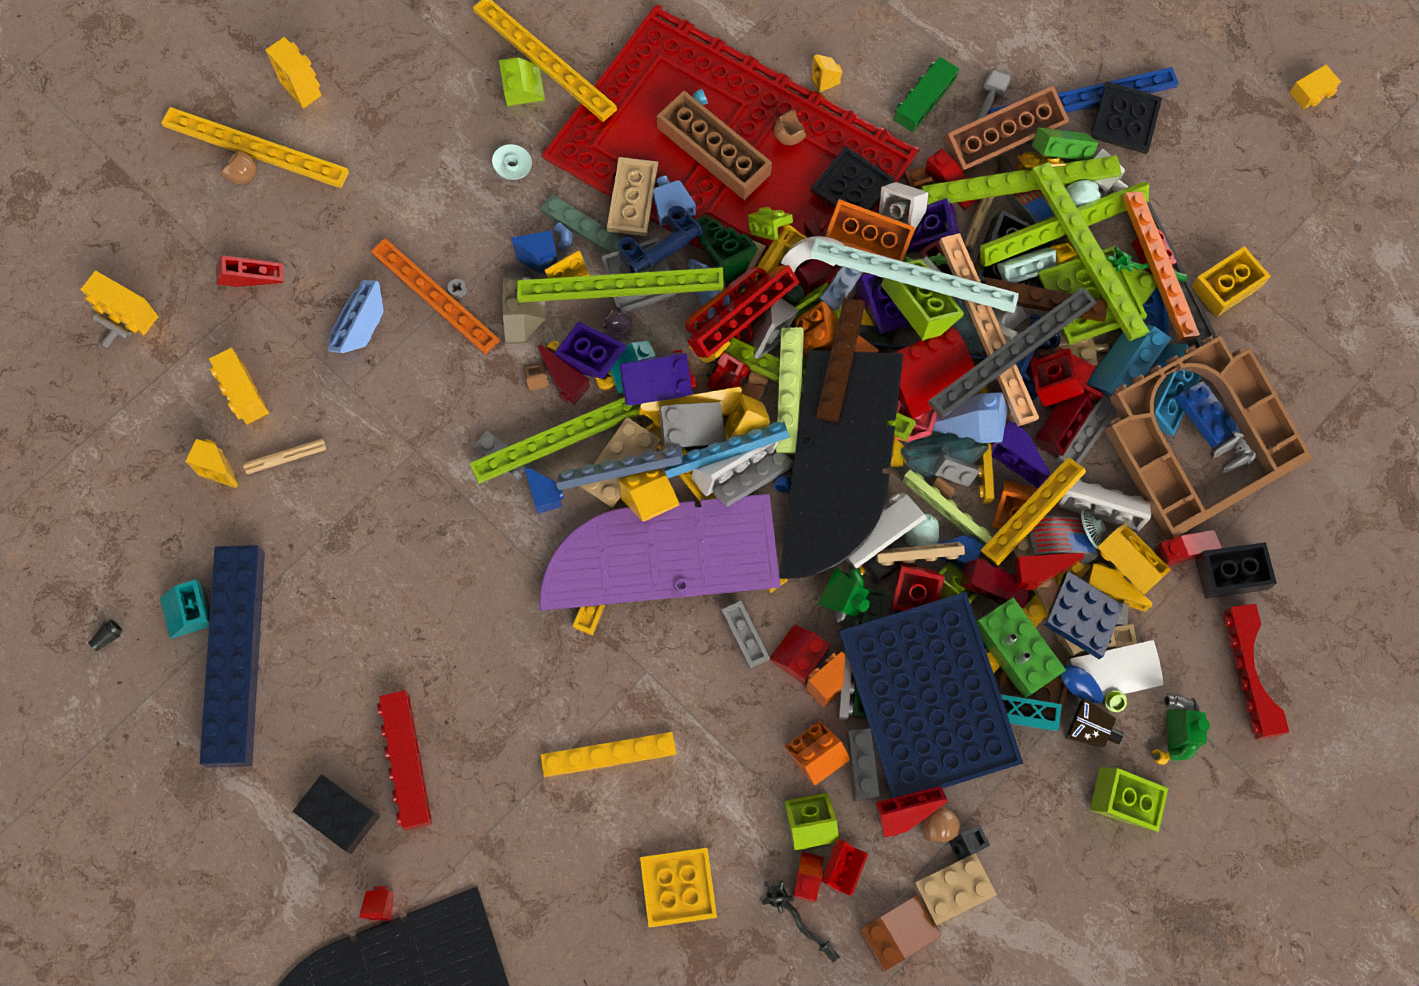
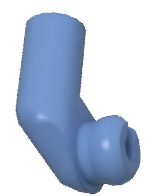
(566, 236)

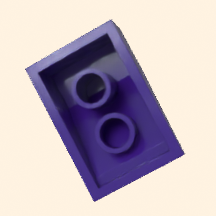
(936, 223)
(879, 305)
(590, 351)
(656, 378)
(1020, 455)

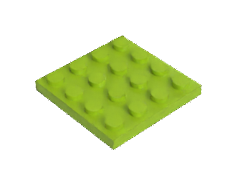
(1072, 277)

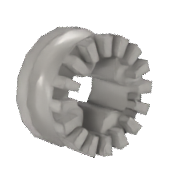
(458, 294)

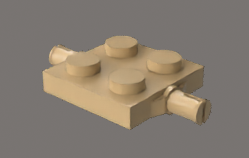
(1084, 349)

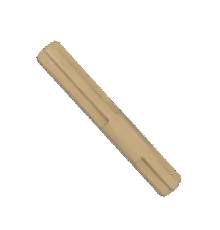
(977, 222)
(284, 456)

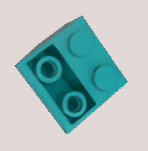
(185, 609)

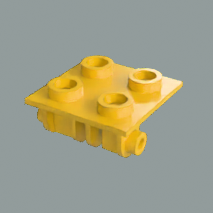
(1030, 160)
(568, 267)

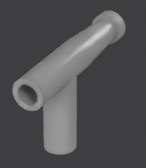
(114, 330)

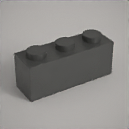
(862, 765)

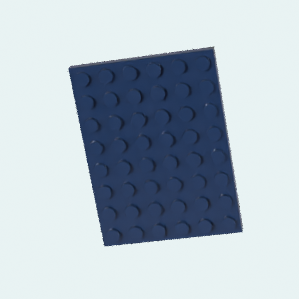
(930, 696)

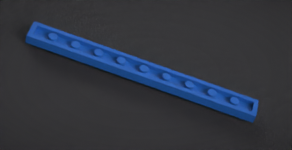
(1090, 95)

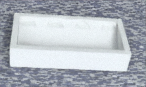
(1123, 668)

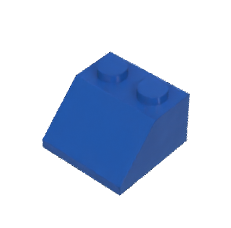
(535, 250)

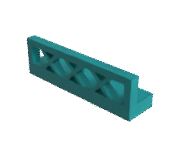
(1029, 721)

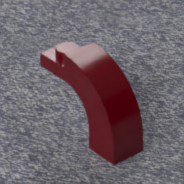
(817, 271)

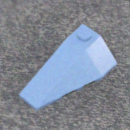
(977, 418)

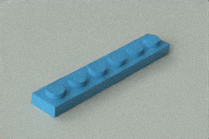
(732, 447)

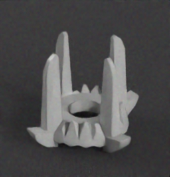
(1243, 450)

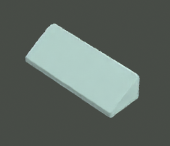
(1027, 265)

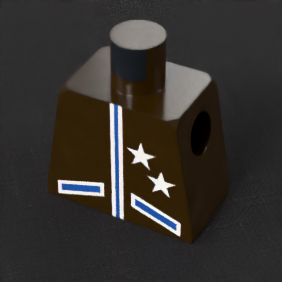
(1093, 726)

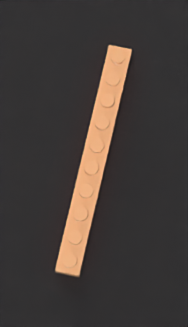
(989, 332)

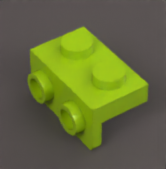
(766, 222)

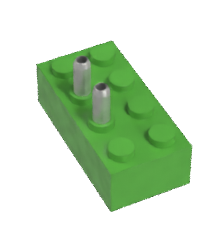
(1019, 648)

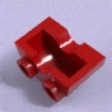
(728, 373)

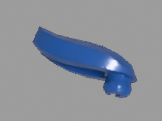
(1082, 684)

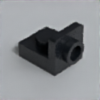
(969, 843)

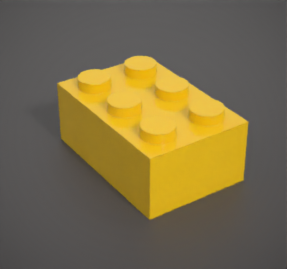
(294, 72)
(1230, 281)
(119, 303)
(237, 386)
(1133, 559)

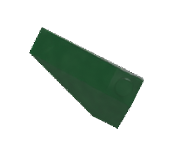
(726, 247)

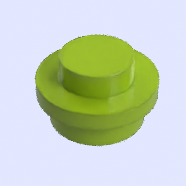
(1115, 701)

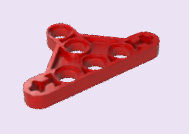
(717, 303)

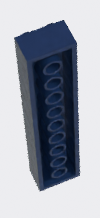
(232, 657)

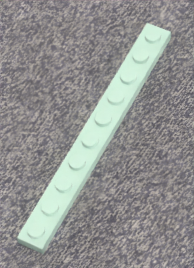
(915, 275)

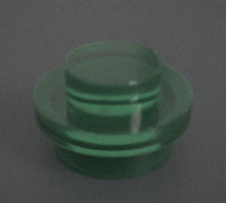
(795, 295)

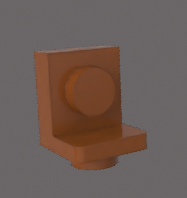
(917, 178)

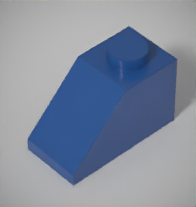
(544, 491)
(972, 550)

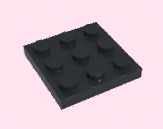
(1126, 117)
(851, 180)

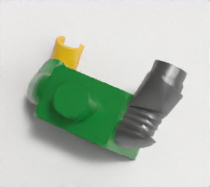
(845, 596)
(1185, 729)

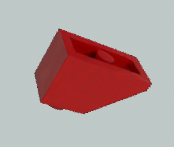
(808, 877)
(377, 904)

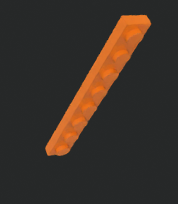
(1160, 266)
(435, 296)

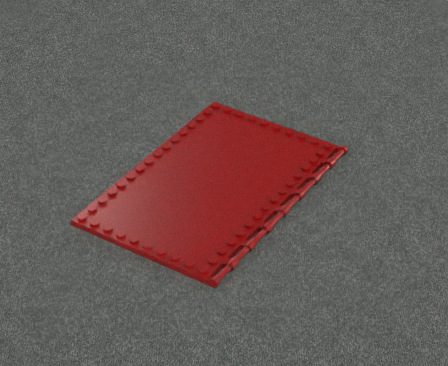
(665, 62)

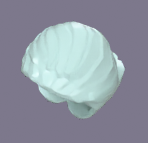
(1083, 192)
(924, 533)

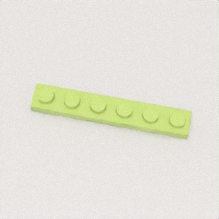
(790, 385)
(945, 507)

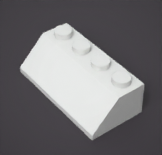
(717, 473)
(1107, 505)
(896, 519)

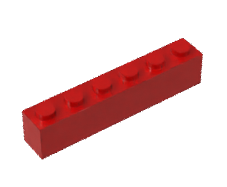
(743, 311)
(405, 760)

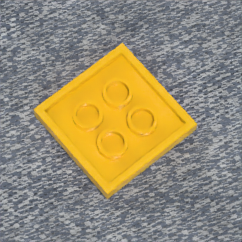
(678, 887)

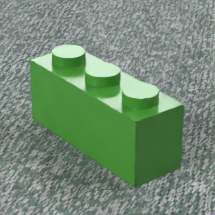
(1064, 144)

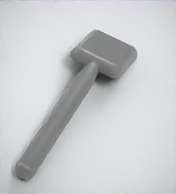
(995, 83)

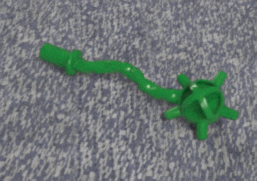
(1122, 261)

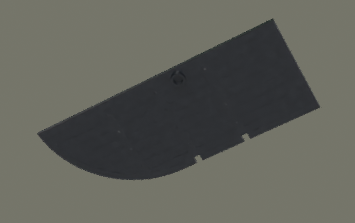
(840, 464)
(436, 947)

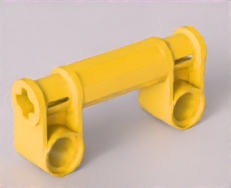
(778, 249)

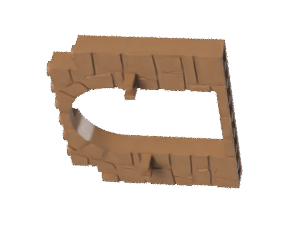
(1247, 398)

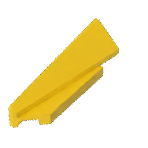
(727, 397)

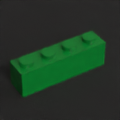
(926, 94)

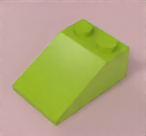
(1129, 798)

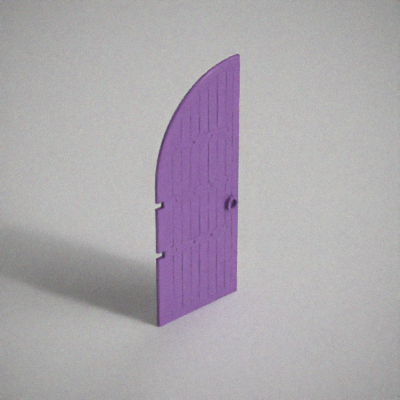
(666, 557)

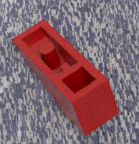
(944, 168)
(247, 272)
(1186, 547)
(1039, 569)
(906, 811)

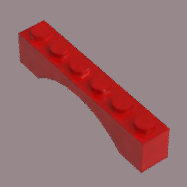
(1266, 716)

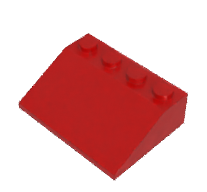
(930, 368)

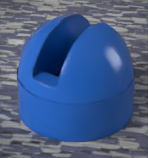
(783, 484)

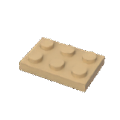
(955, 889)

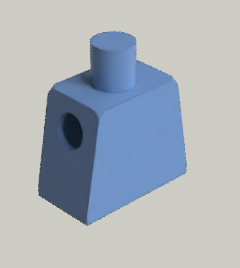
(671, 195)

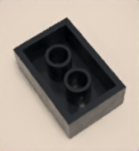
(1235, 570)
(336, 814)

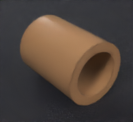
(758, 379)

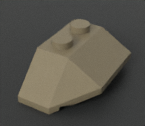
(522, 318)

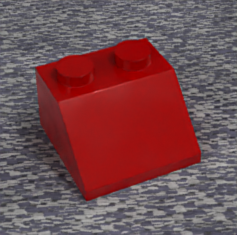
(1056, 377)
(915, 587)
(800, 653)

